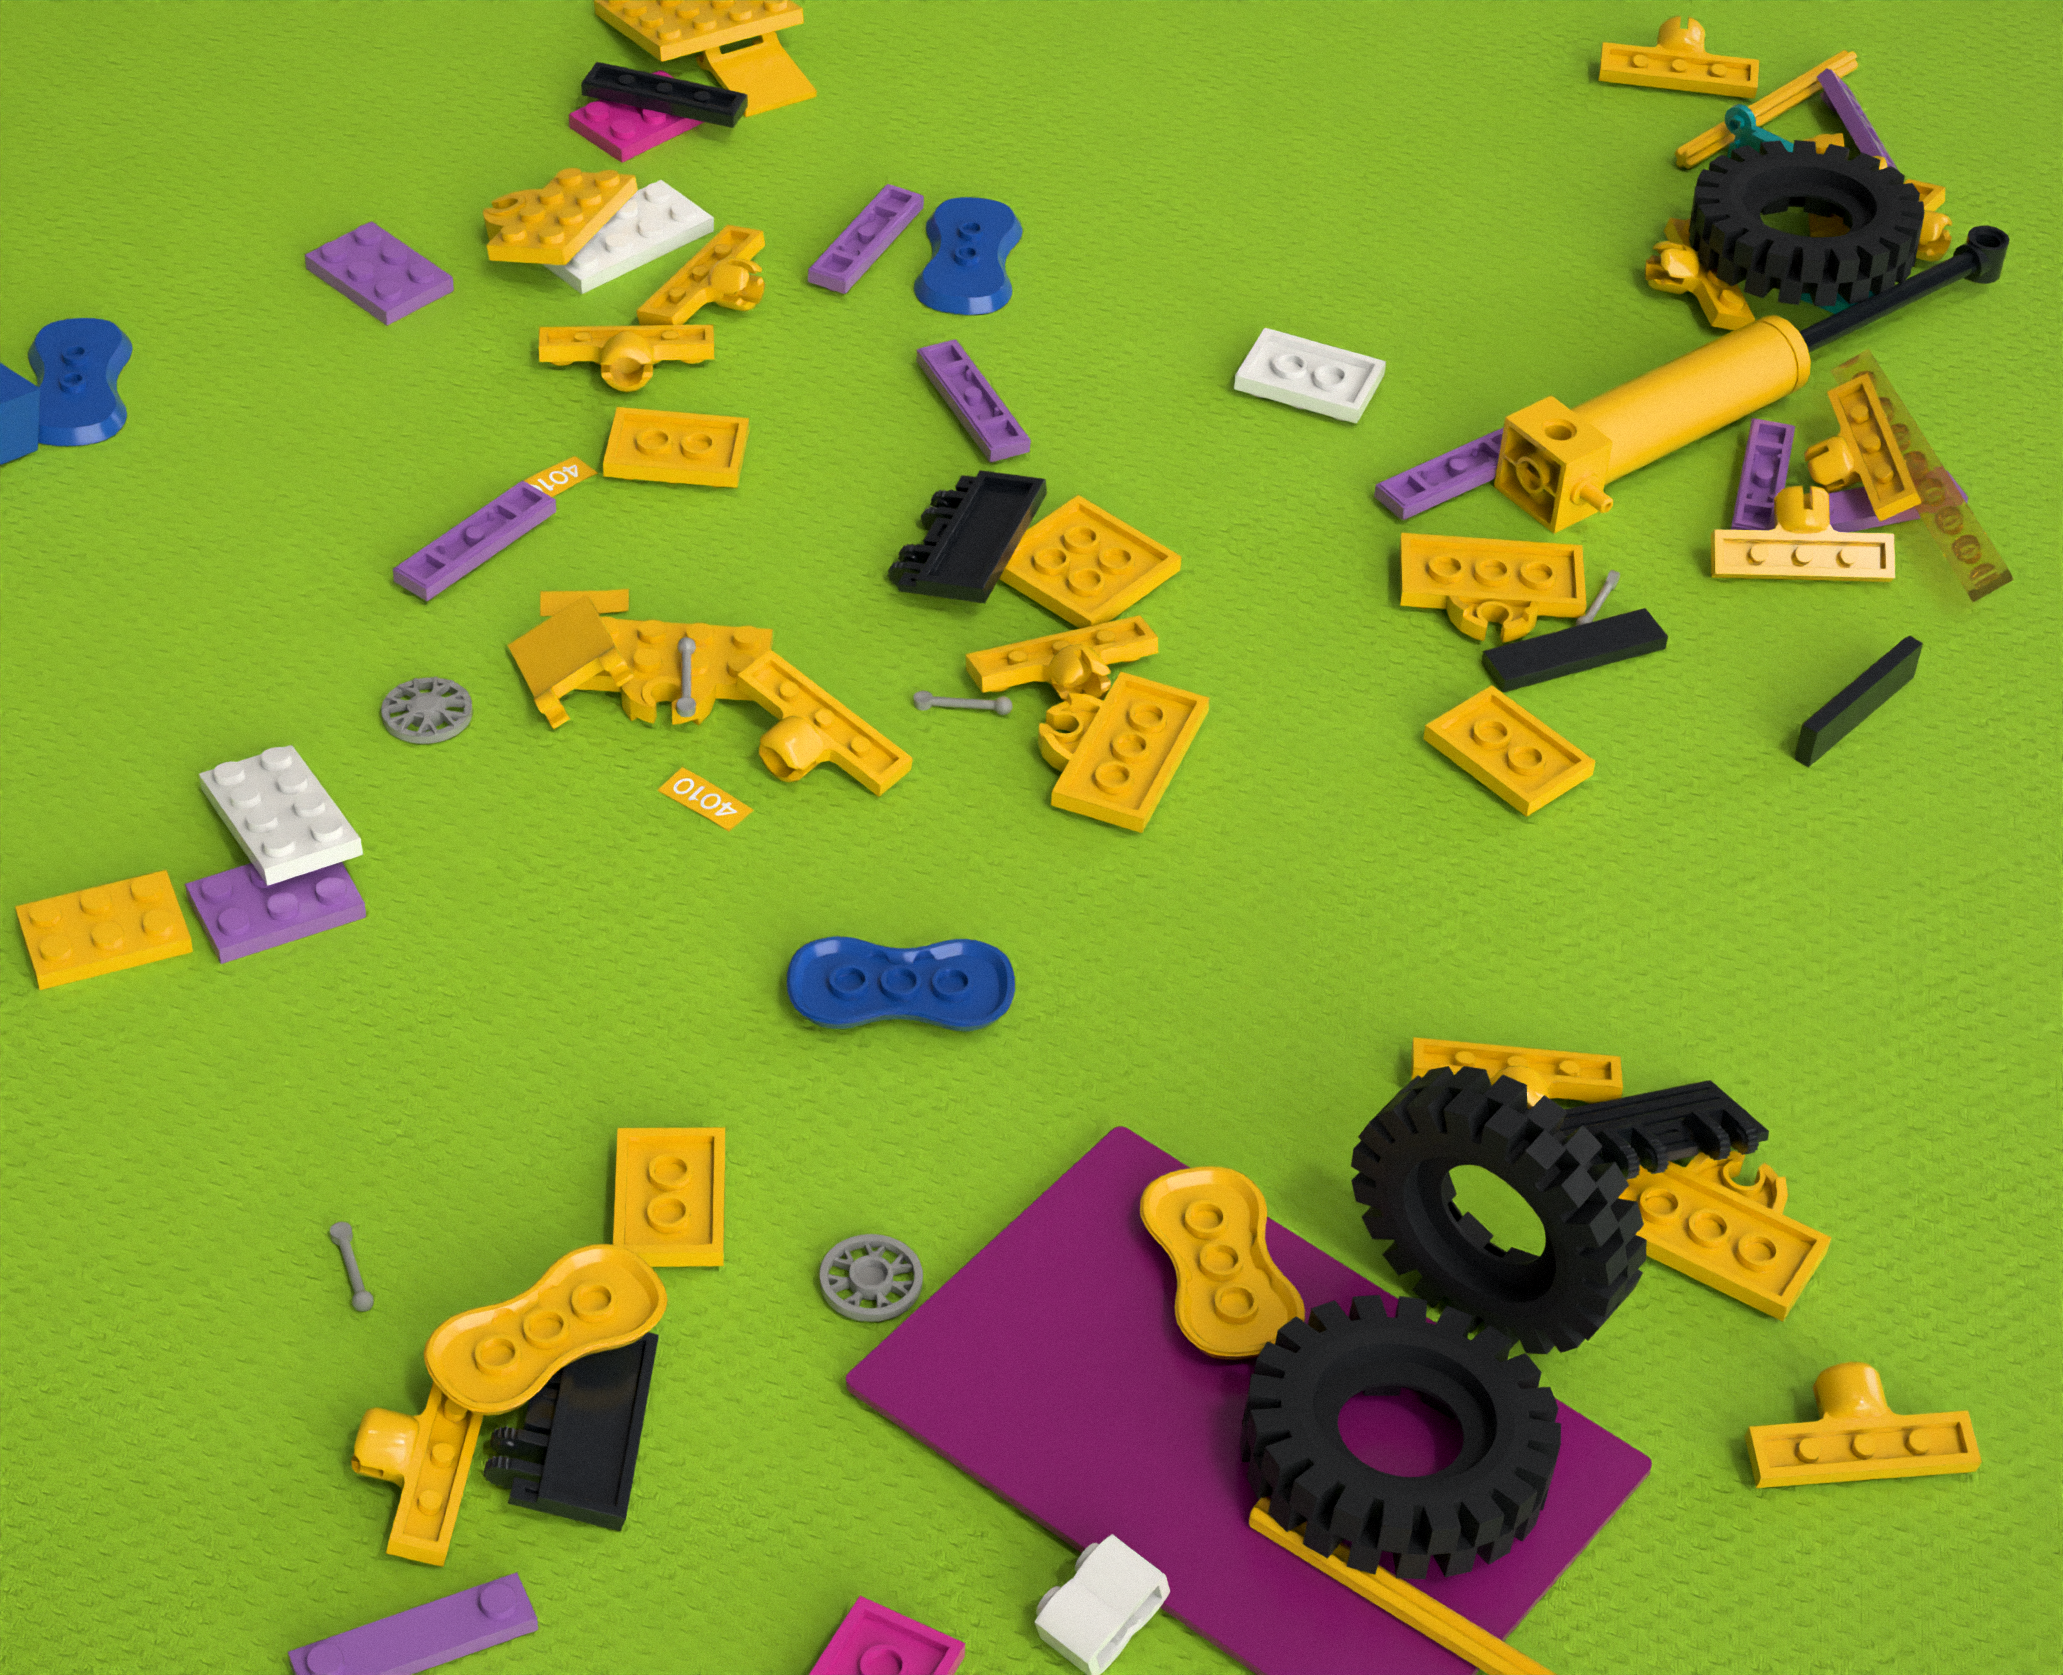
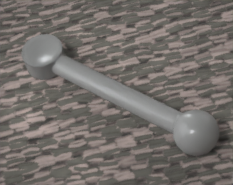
(1610, 584)
(924, 700)
(686, 705)
(341, 1235)

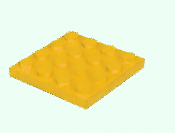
(690, 26)

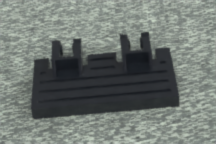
(969, 536)
(1666, 1127)
(579, 1438)

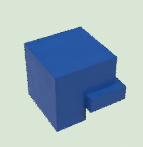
(17, 415)

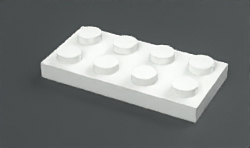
(642, 230)
(280, 814)

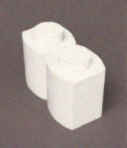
(1101, 1606)

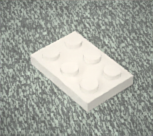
(1310, 375)

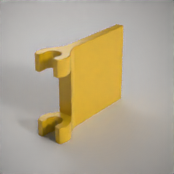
(761, 72)
(565, 655)

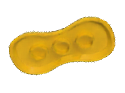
(1226, 1281)
(581, 1306)

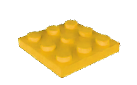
(1087, 564)

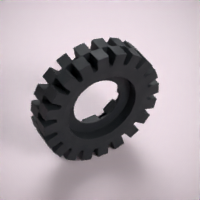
(1875, 206)
(1589, 1232)
(1453, 1514)

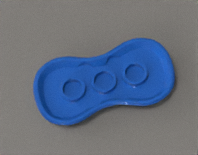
(968, 256)
(77, 380)
(944, 984)

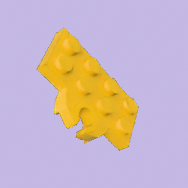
(556, 220)
(1492, 581)
(657, 665)
(1120, 748)
(1728, 1231)

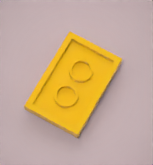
(676, 447)
(1509, 750)
(103, 929)
(671, 1195)

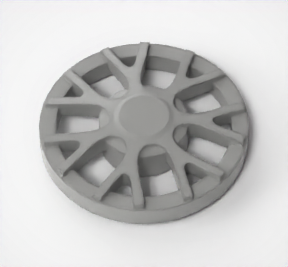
(426, 710)
(871, 1278)

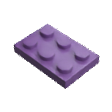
(379, 273)
(249, 917)

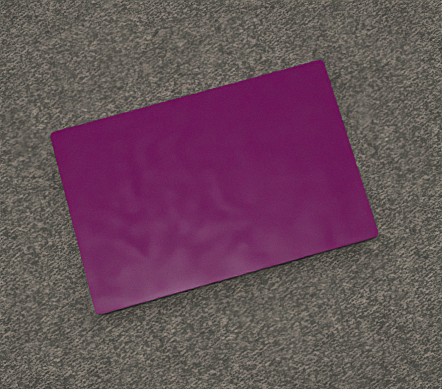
(1091, 1412)

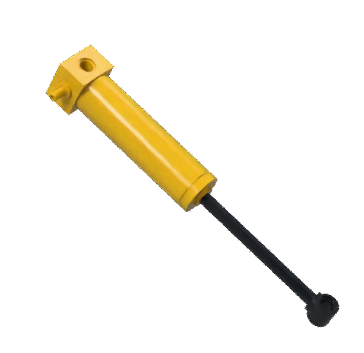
(1562, 457)

